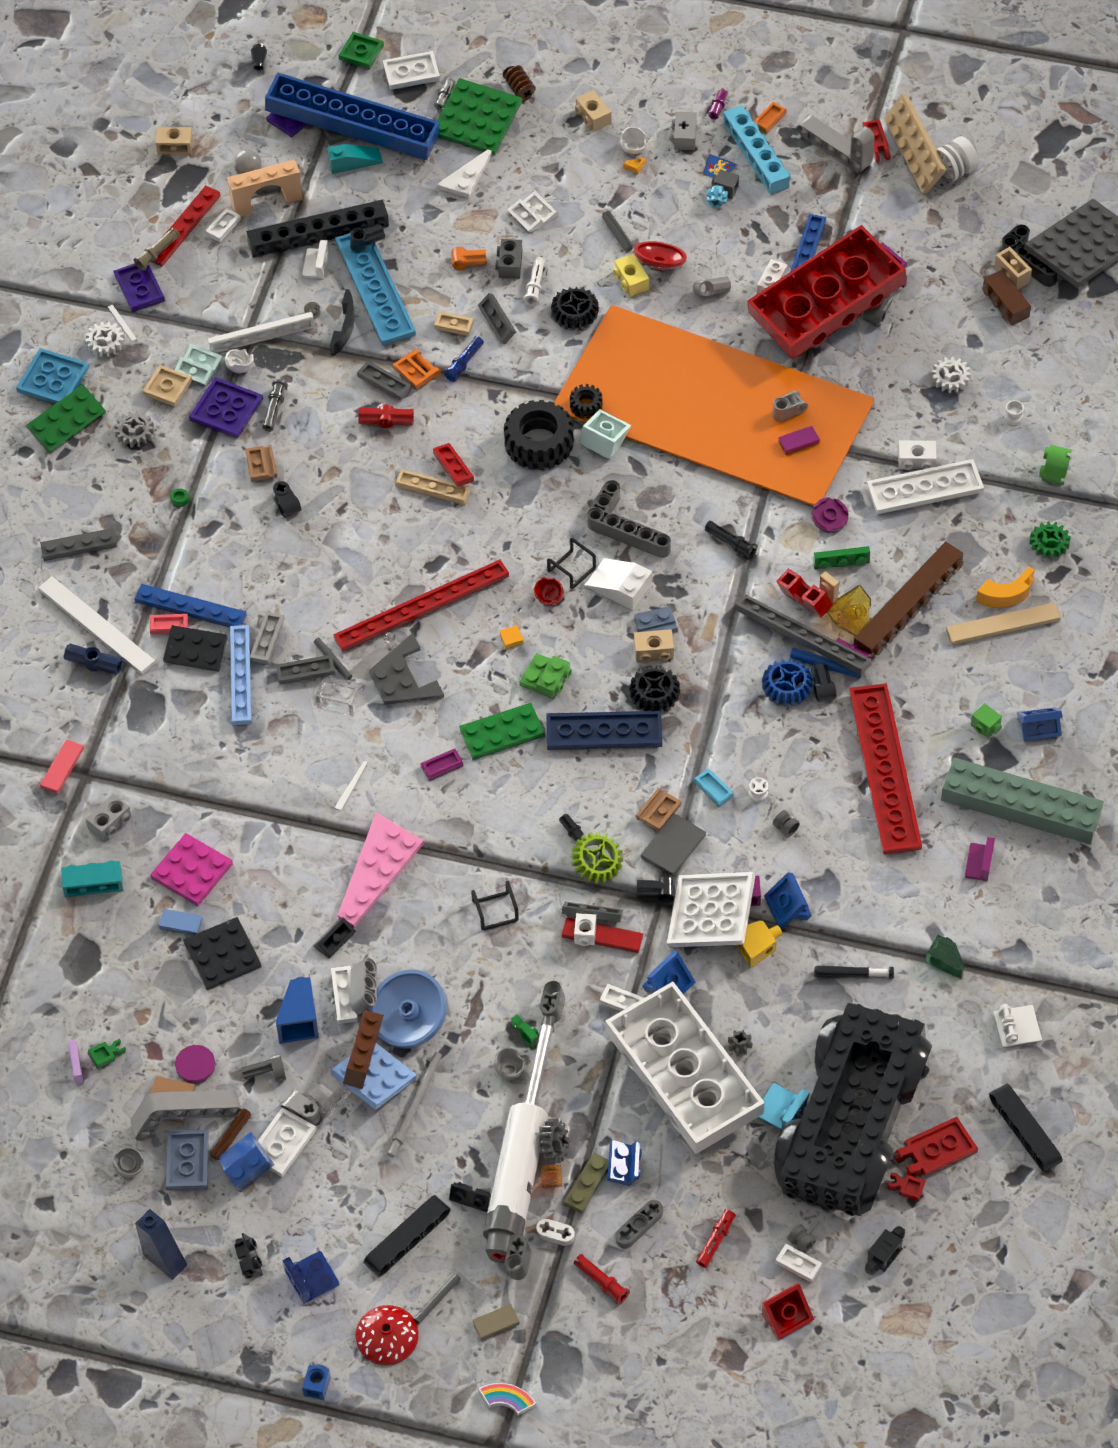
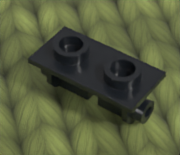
(466, 1196)
(246, 1248)

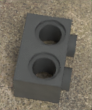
(509, 258)

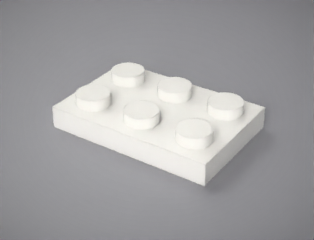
(411, 70)
(285, 1139)

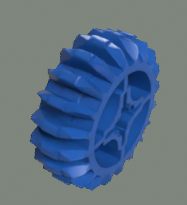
(789, 676)

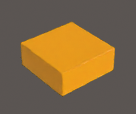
(511, 637)

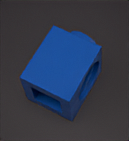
(316, 1390)

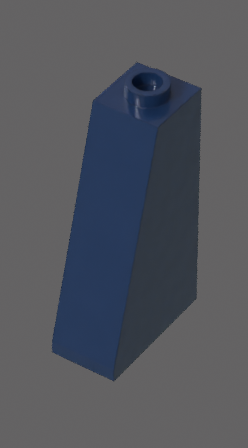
(159, 1244)

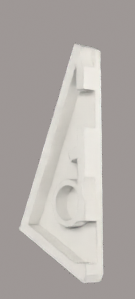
(466, 178)

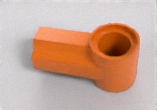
(463, 258)

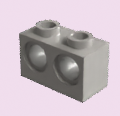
(106, 815)

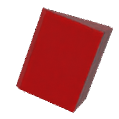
(787, 1311)

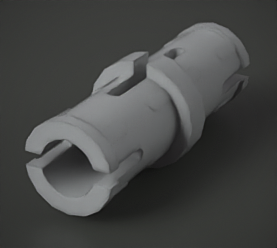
(448, 86)

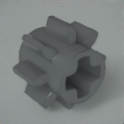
(740, 1048)

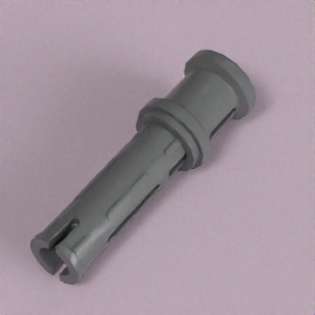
(275, 397)

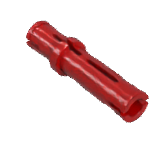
(727, 1219)

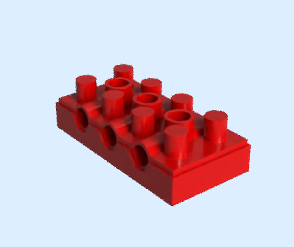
(827, 292)

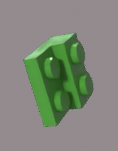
(546, 675)

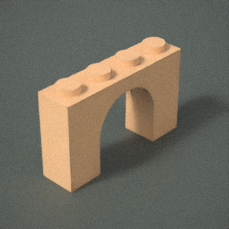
(246, 184)

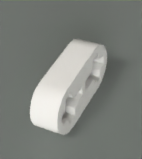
(555, 1232)

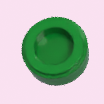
(179, 497)

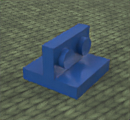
(1040, 723)
(787, 901)
(670, 970)

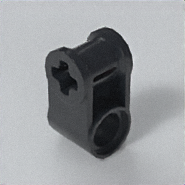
(285, 499)

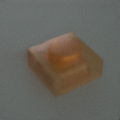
(551, 1176)

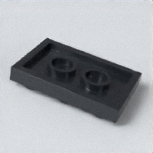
(195, 648)

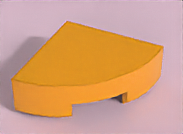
(635, 165)

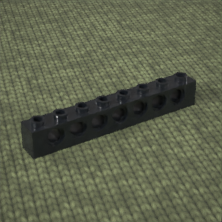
(315, 228)

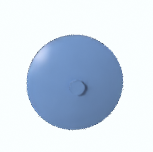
(411, 1007)

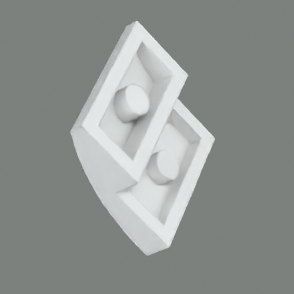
(532, 212)

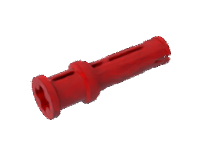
(608, 1284)

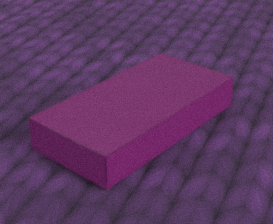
(799, 440)
(441, 764)

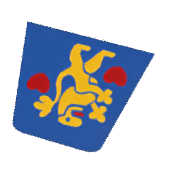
(716, 163)

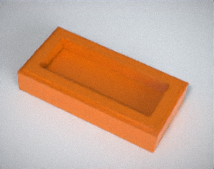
(770, 117)

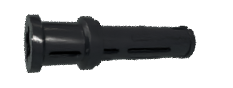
(737, 542)

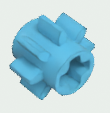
(717, 196)

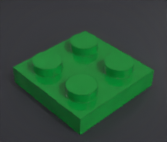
(361, 50)

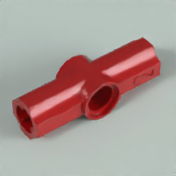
(386, 416)

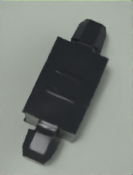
(885, 1250)

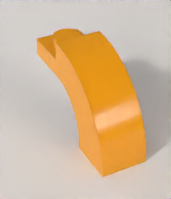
(1006, 595)

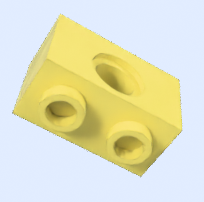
(631, 275)

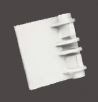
(1017, 1025)

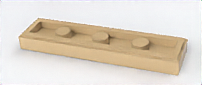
(432, 487)

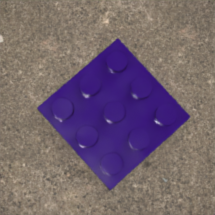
(226, 407)

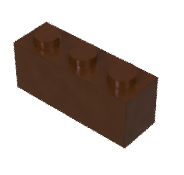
(1006, 297)

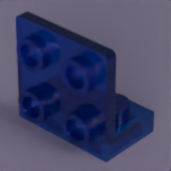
(310, 1276)

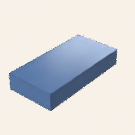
(180, 922)

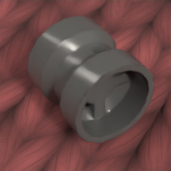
(786, 823)
(802, 1239)

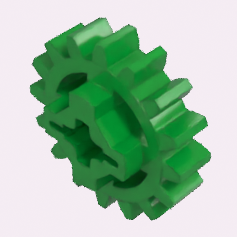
(1050, 540)

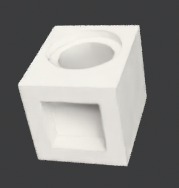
(585, 922)

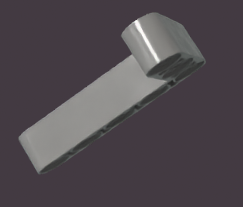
(854, 154)
(181, 1106)

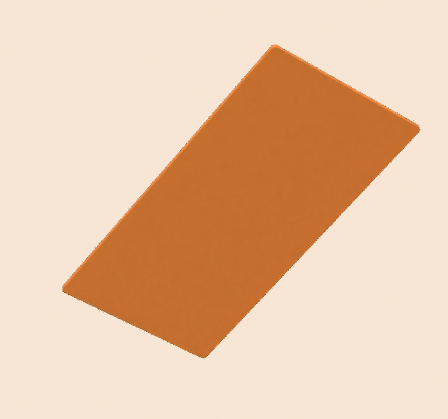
(716, 404)

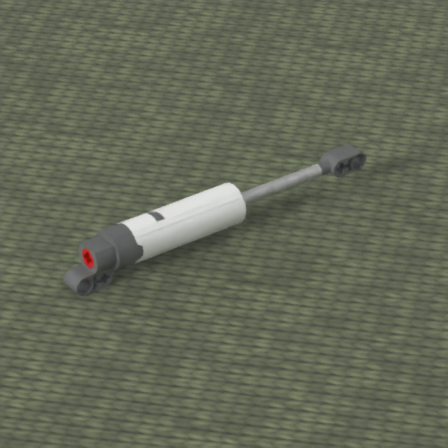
(521, 1155)

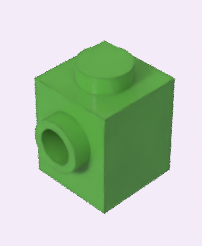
(986, 721)

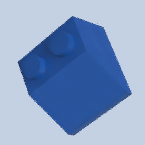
(245, 1161)

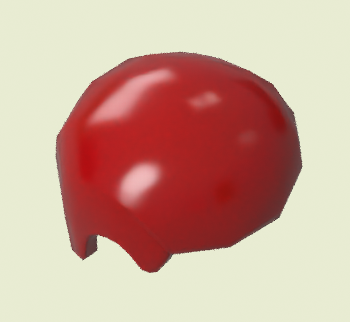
(548, 591)

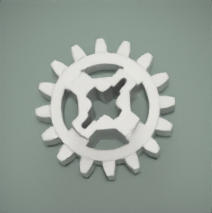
(105, 339)
(951, 374)

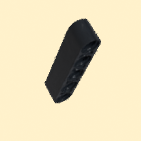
(1025, 1127)
(406, 1235)

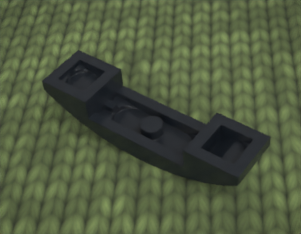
(341, 337)

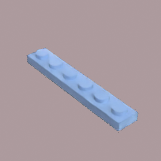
(240, 675)

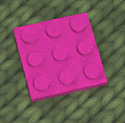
(191, 869)

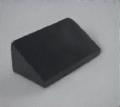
(334, 937)

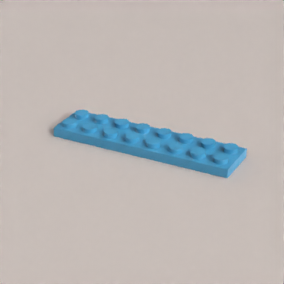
(377, 291)

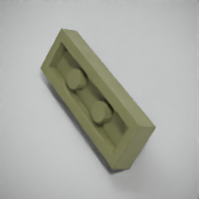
(587, 1183)

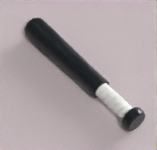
(843, 971)

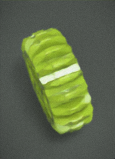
(603, 860)

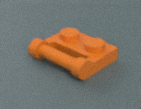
(414, 373)

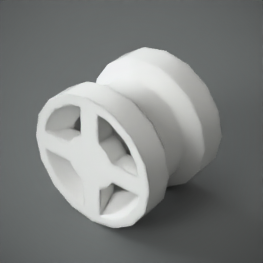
(756, 785)

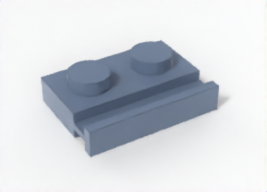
(656, 620)

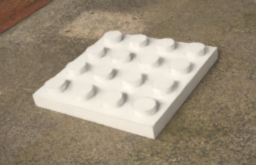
(711, 909)

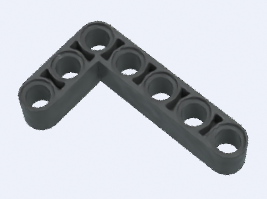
(603, 521)

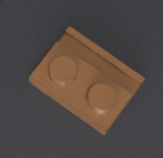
(261, 463)
(658, 809)

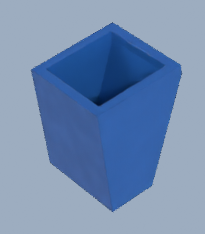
(297, 1013)

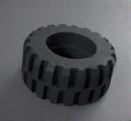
(538, 416)

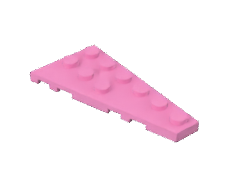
(380, 862)

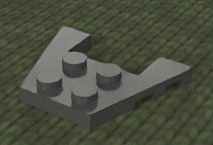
(395, 679)

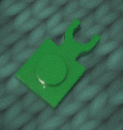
(528, 1033)
(104, 1054)

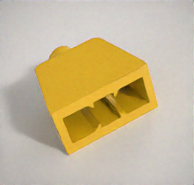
(759, 942)

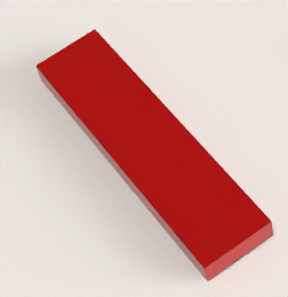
(608, 936)

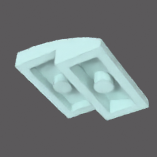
(199, 364)

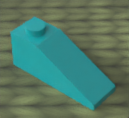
(350, 157)

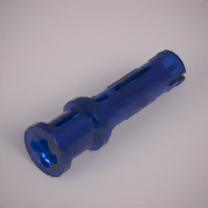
(460, 363)

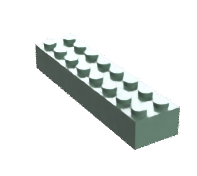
(1022, 800)

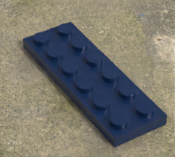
(604, 730)

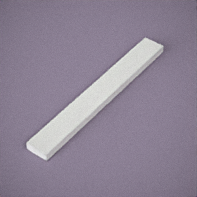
(97, 625)

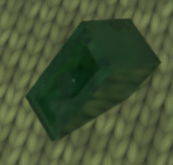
(945, 956)

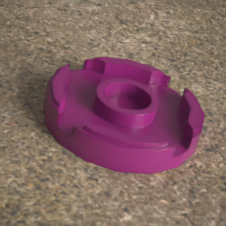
(830, 515)
(195, 1064)

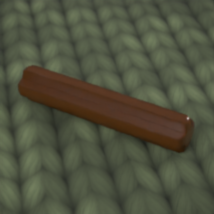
(230, 1134)

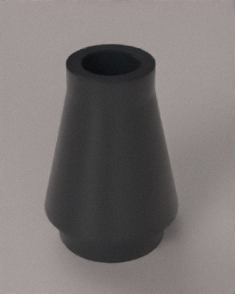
(258, 55)

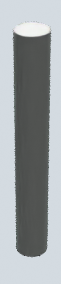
(338, 665)
(436, 1298)

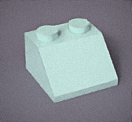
(604, 434)

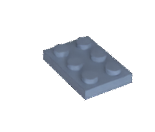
(187, 1160)

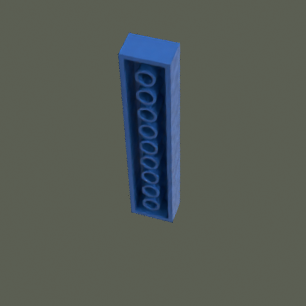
(352, 116)

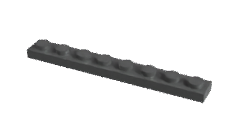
(803, 634)

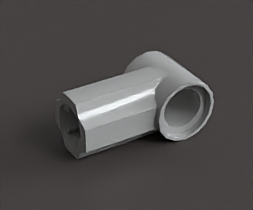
(713, 286)

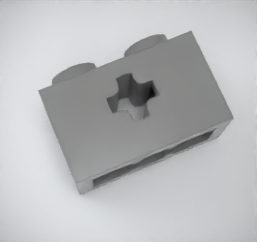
(685, 130)

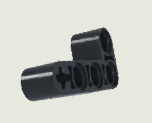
(1016, 240)

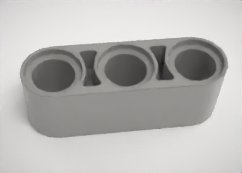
(363, 985)

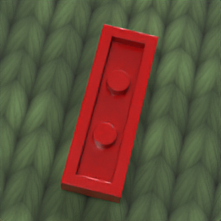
(453, 465)

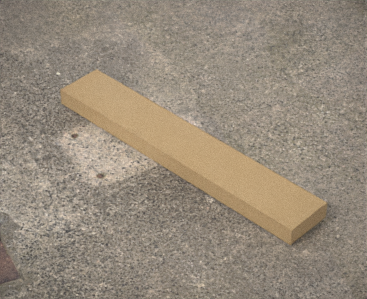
(1003, 623)

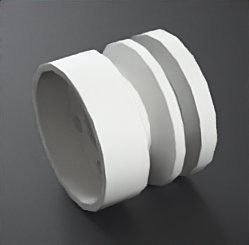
(958, 158)

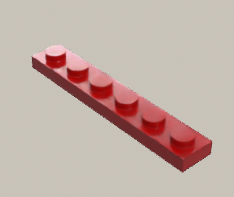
(189, 219)

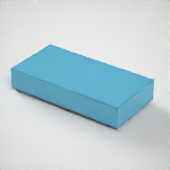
(713, 787)

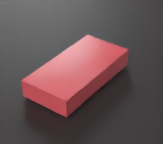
(162, 623)

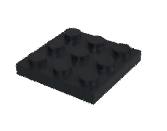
(222, 953)

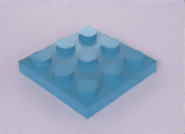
(52, 376)

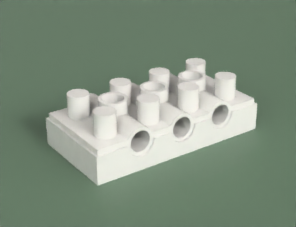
(667, 1040)

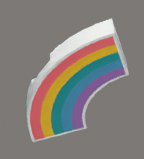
(507, 1395)

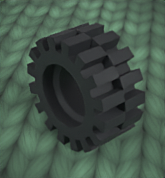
(583, 393)

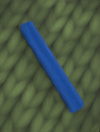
(814, 659)

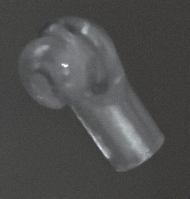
(390, 641)

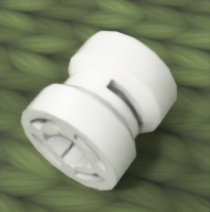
(1014, 412)

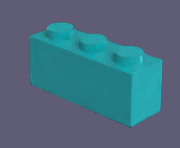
(92, 878)

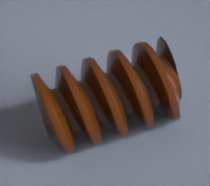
(519, 82)

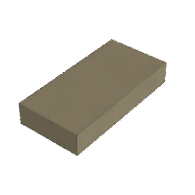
(496, 1322)

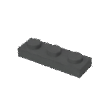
(496, 318)
(384, 380)
(305, 669)
(610, 915)

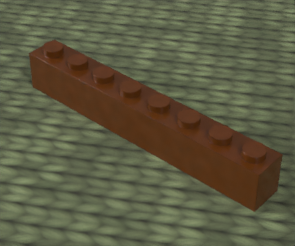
(909, 599)

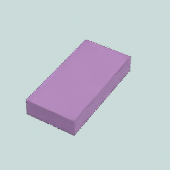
(75, 1061)

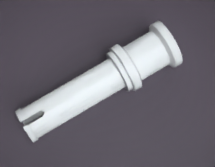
(538, 264)

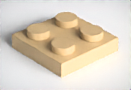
(167, 385)

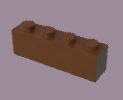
(363, 1049)

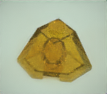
(851, 610)

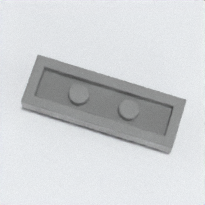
(267, 638)

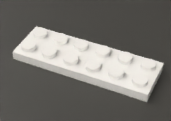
(925, 486)

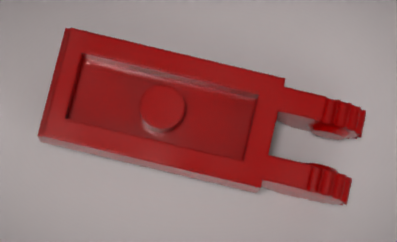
(880, 140)

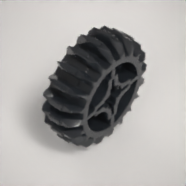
(583, 312)
(655, 696)

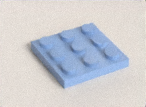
(384, 1078)

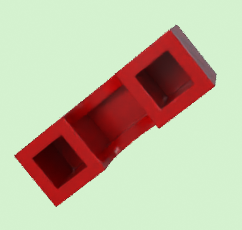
(809, 597)

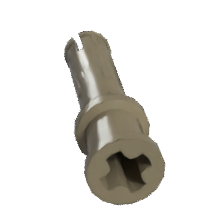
(151, 253)

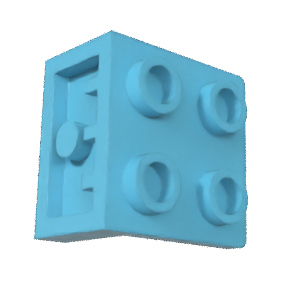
(783, 1105)

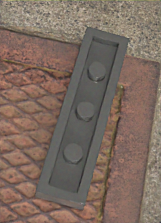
(78, 544)

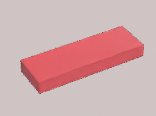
(62, 766)

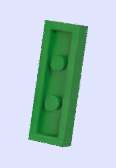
(841, 557)

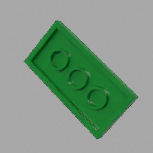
(66, 419)
(502, 731)

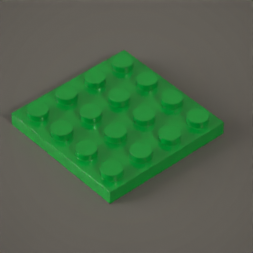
(477, 116)

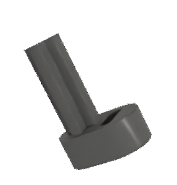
(274, 1064)

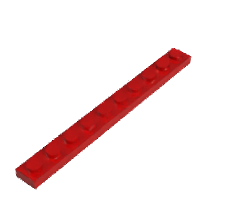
(421, 605)

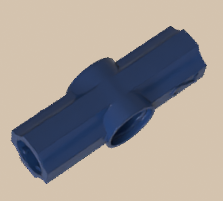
(99, 660)

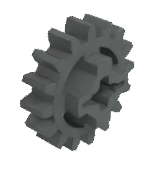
(554, 1140)

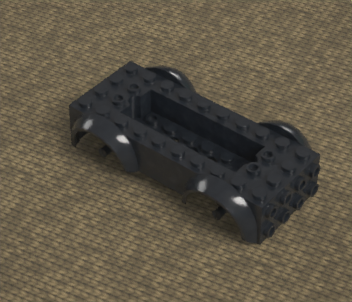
(851, 1053)

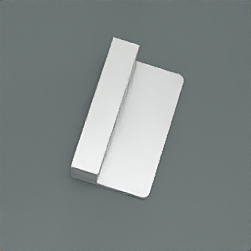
(316, 261)

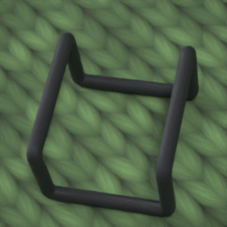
(556, 564)
(508, 891)

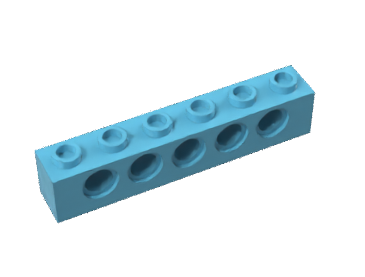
(756, 149)

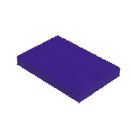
(139, 287)

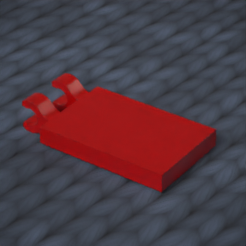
(937, 1148)

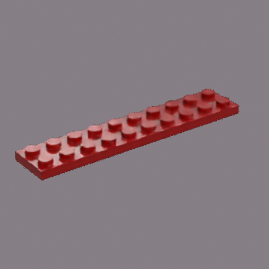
(885, 769)

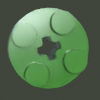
(1056, 464)

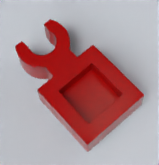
(910, 1187)

